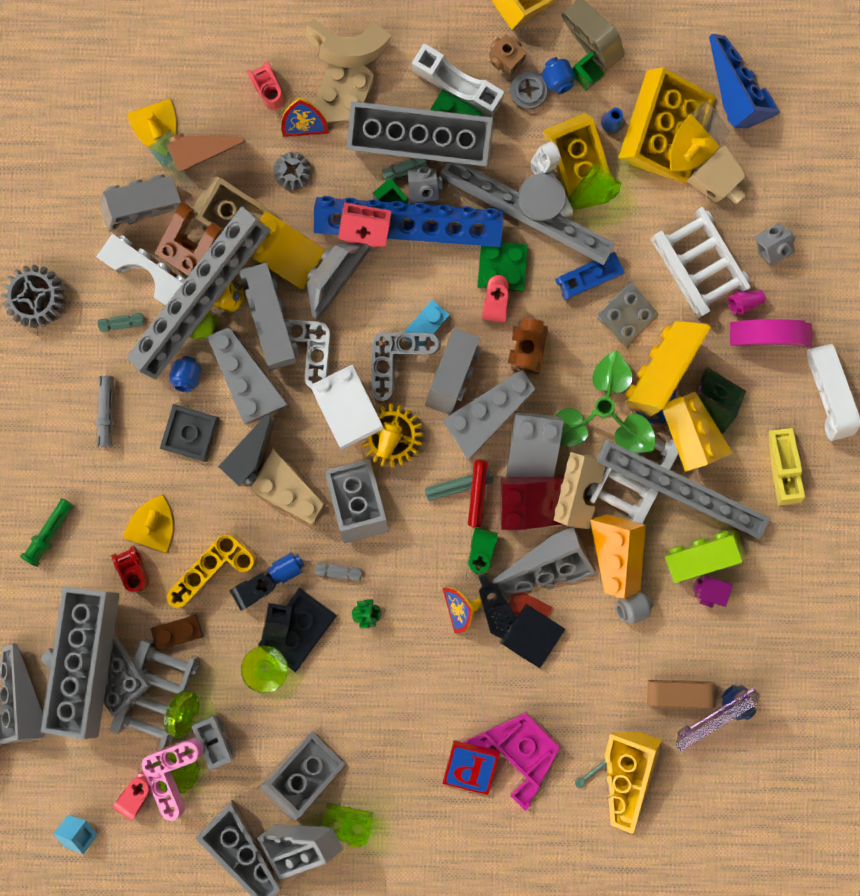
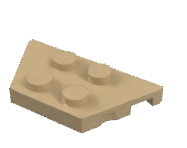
(340, 88)

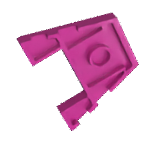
(526, 748)

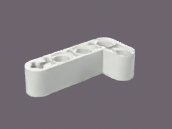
(834, 391)

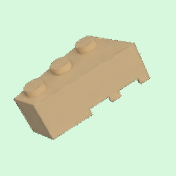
(285, 488)

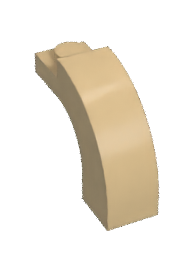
(348, 51)

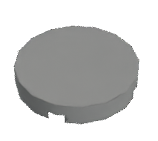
(541, 197)

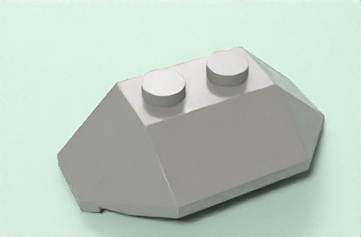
(332, 274)

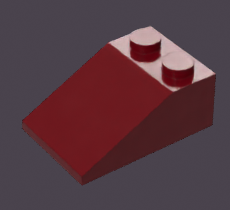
(528, 502)

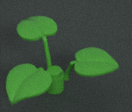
(615, 376)

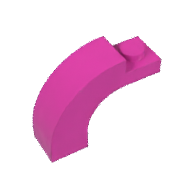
(771, 332)

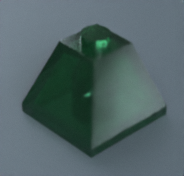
(720, 398)

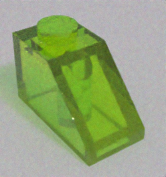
(594, 189)

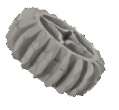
(27, 279)

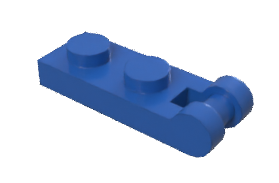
(589, 276)

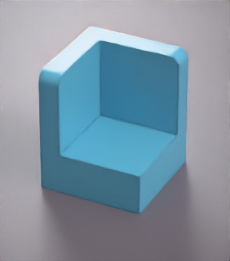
(75, 834)

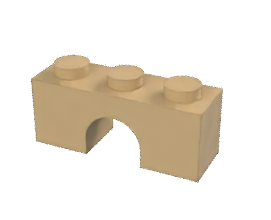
(579, 473)

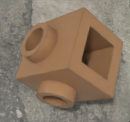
(507, 54)

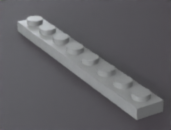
(507, 200)
(682, 489)

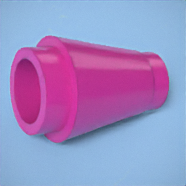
(744, 301)

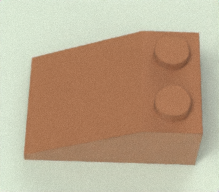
(195, 149)

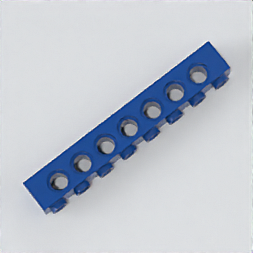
(419, 229)

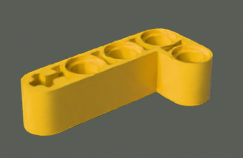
(207, 573)

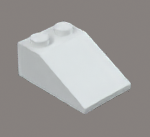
(346, 407)

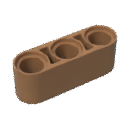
(681, 693)

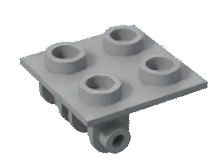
(627, 314)

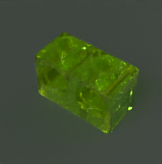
(348, 817)

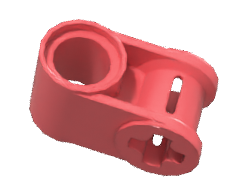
(266, 83)
(496, 301)
(133, 797)

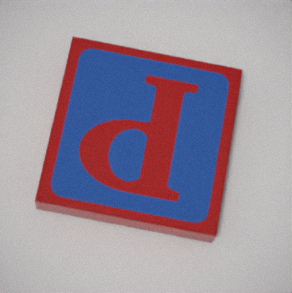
(471, 767)

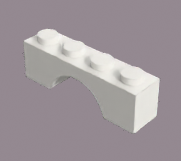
(440, 72)
(121, 257)

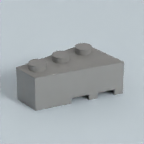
(139, 200)

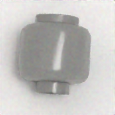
(634, 608)

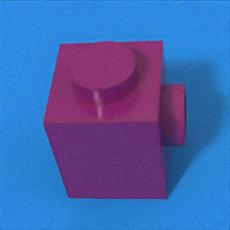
(712, 591)

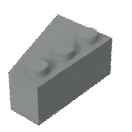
(452, 371)
(298, 848)

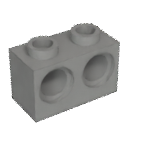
(214, 740)

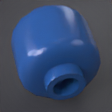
(558, 75)
(185, 374)

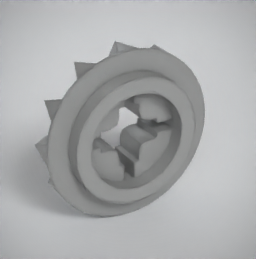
(536, 82)
(290, 181)

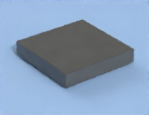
(189, 433)

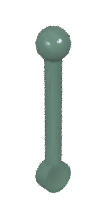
(579, 782)

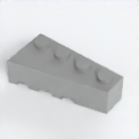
(268, 316)
(246, 380)
(485, 414)
(237, 851)

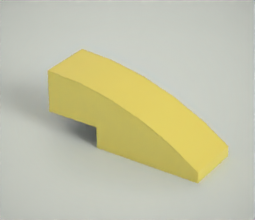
(786, 467)

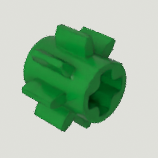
(366, 613)

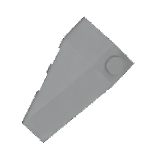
(554, 560)
(19, 708)

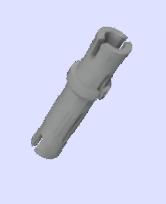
(105, 410)

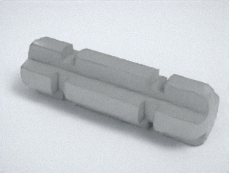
(338, 571)

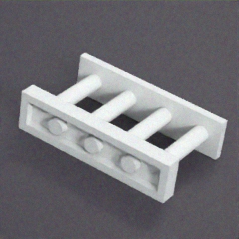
(676, 263)
(636, 512)

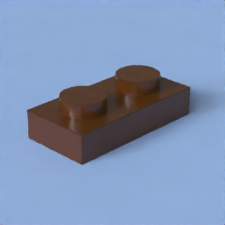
(176, 632)

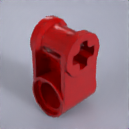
(129, 568)

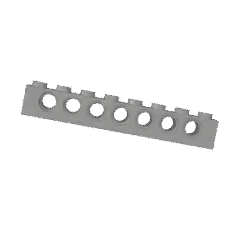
(198, 293)

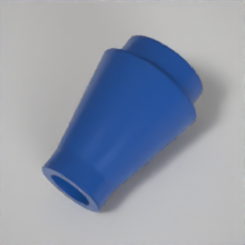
(612, 125)

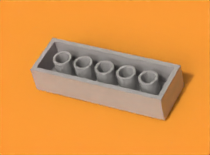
(420, 133)
(80, 663)

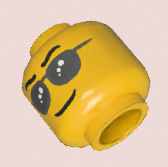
(231, 298)

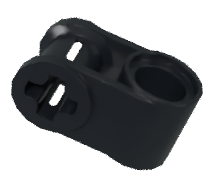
(250, 591)

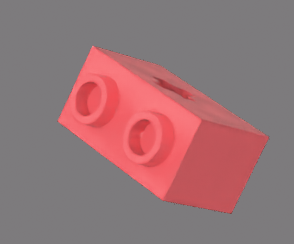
(375, 222)

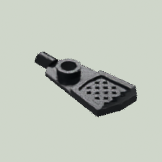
(494, 605)

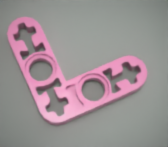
(163, 773)

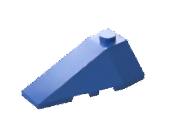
(740, 94)

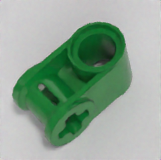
(482, 545)

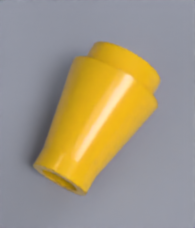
(388, 439)

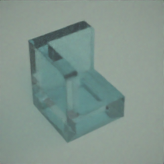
(161, 151)

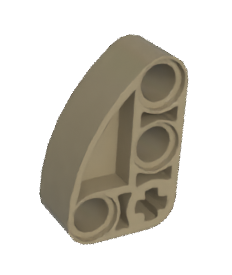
(594, 34)

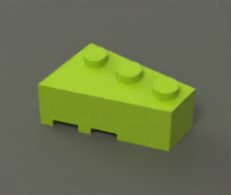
(705, 555)

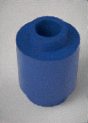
(286, 568)

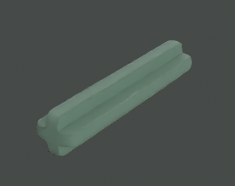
(453, 486)

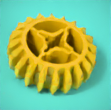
(408, 440)

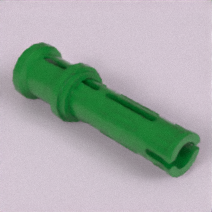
(41, 542)

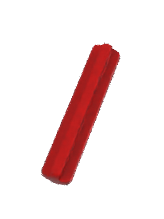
(477, 493)

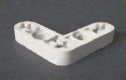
(544, 162)
(313, 344)

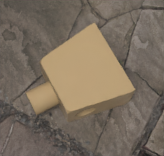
(719, 177)

